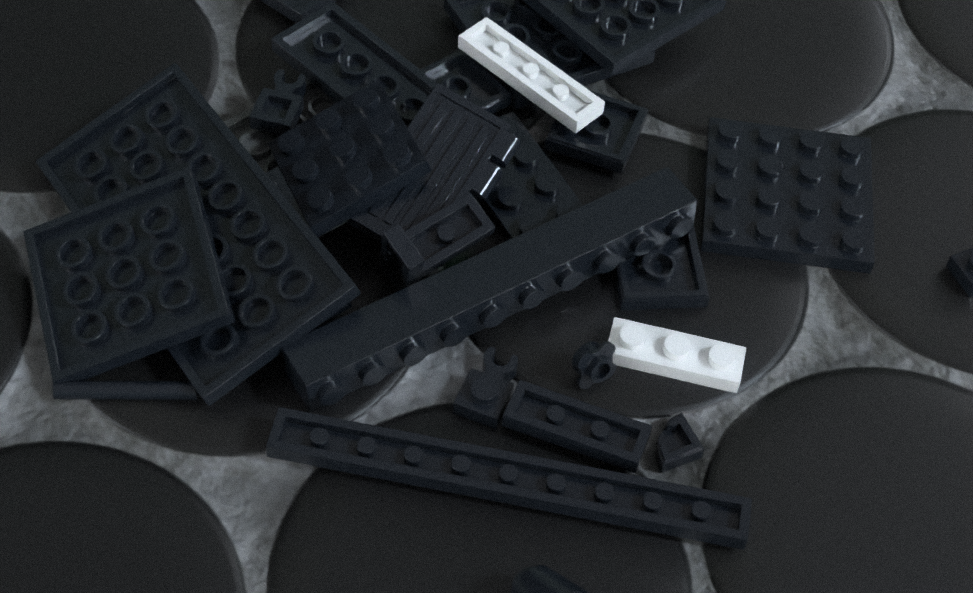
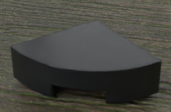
(677, 445)

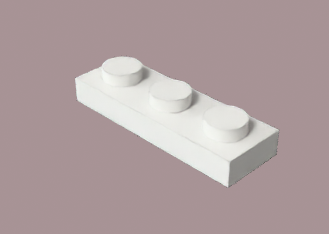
(677, 355)

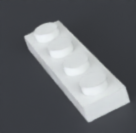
(531, 75)

